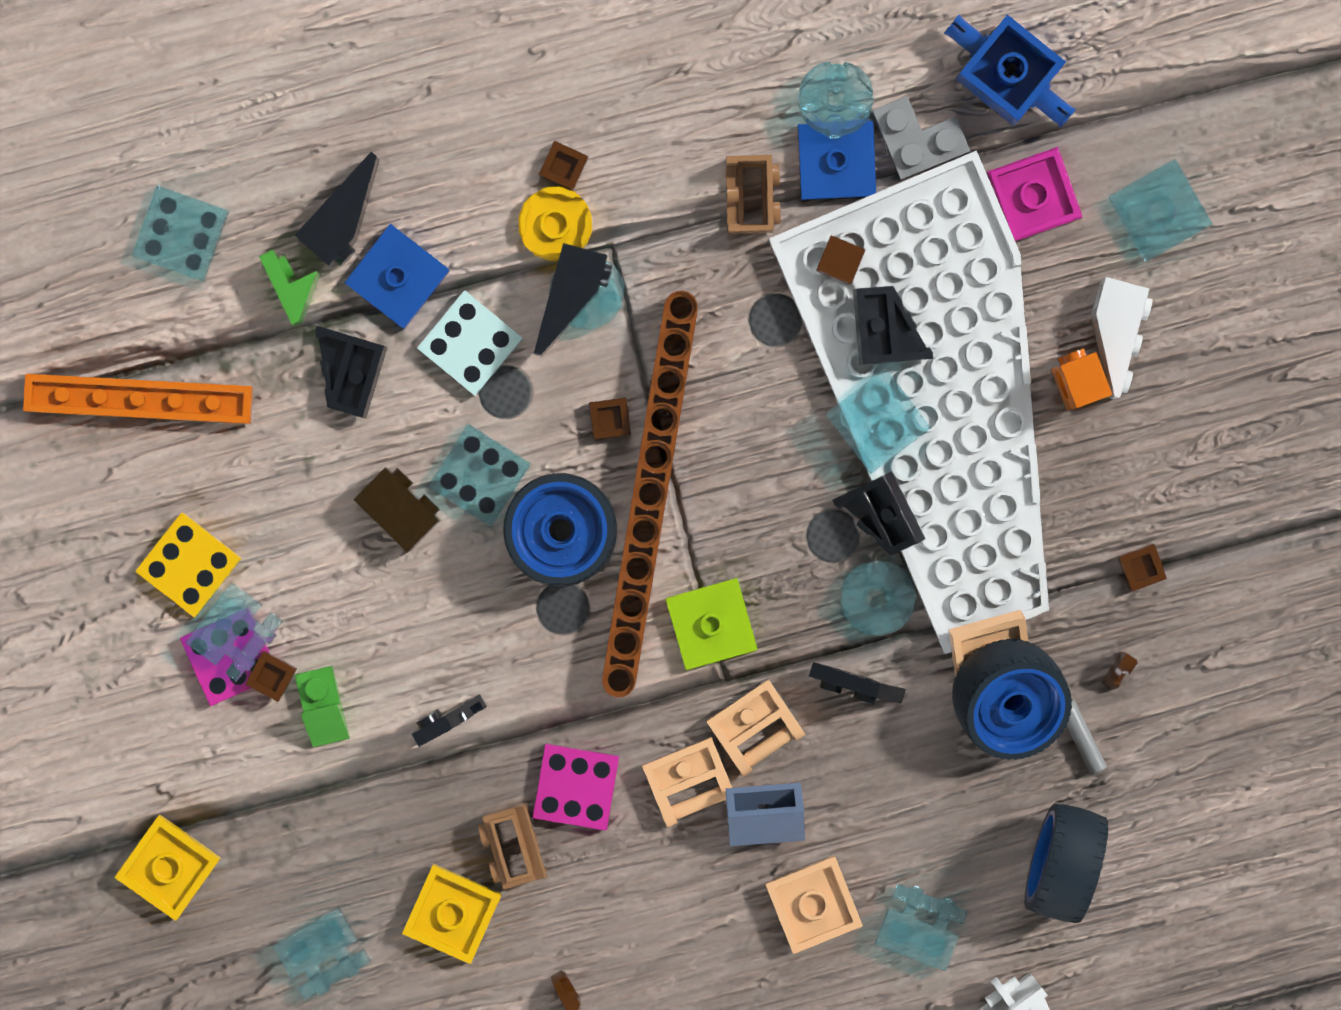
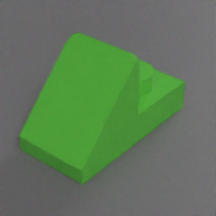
(295, 295)
(322, 706)

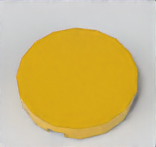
(552, 219)

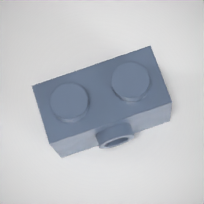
(765, 814)

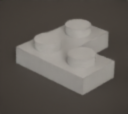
(913, 148)

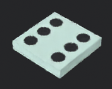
(470, 343)

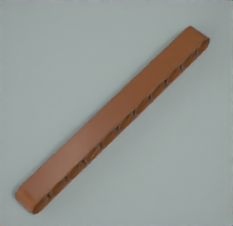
(645, 474)

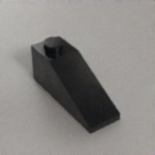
(339, 220)
(573, 288)

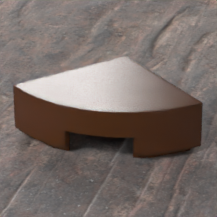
(1122, 666)
(566, 991)

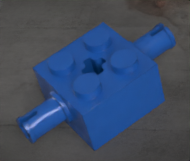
(1034, 64)

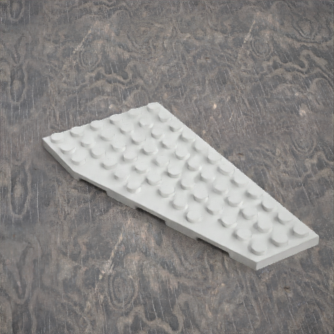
(977, 466)

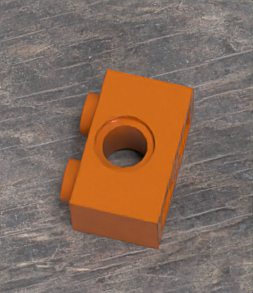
(1080, 379)

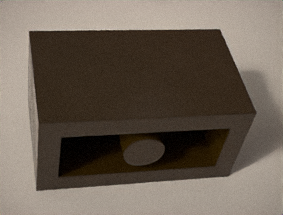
(398, 508)

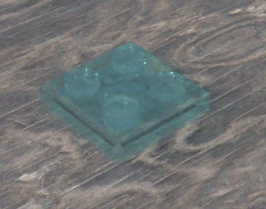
(1160, 210)
(878, 421)

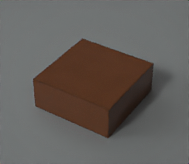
(563, 166)
(840, 260)
(610, 418)
(1142, 567)
(271, 676)

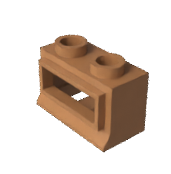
(735, 196)
(527, 840)

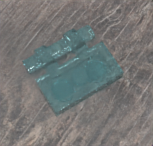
(224, 625)
(915, 937)
(316, 943)

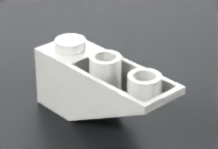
(1116, 325)

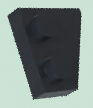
(885, 328)
(350, 370)
(883, 513)
(865, 688)
(435, 724)

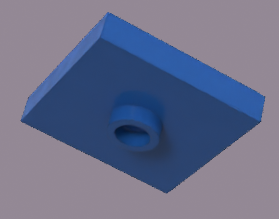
(836, 166)
(397, 276)

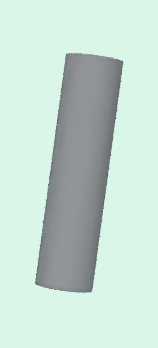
(1085, 741)

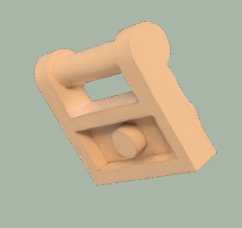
(748, 717)
(682, 770)

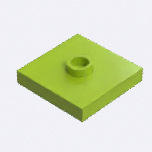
(711, 623)

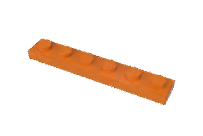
(138, 398)

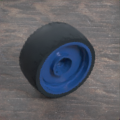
(529, 523)
(1011, 699)
(1066, 863)

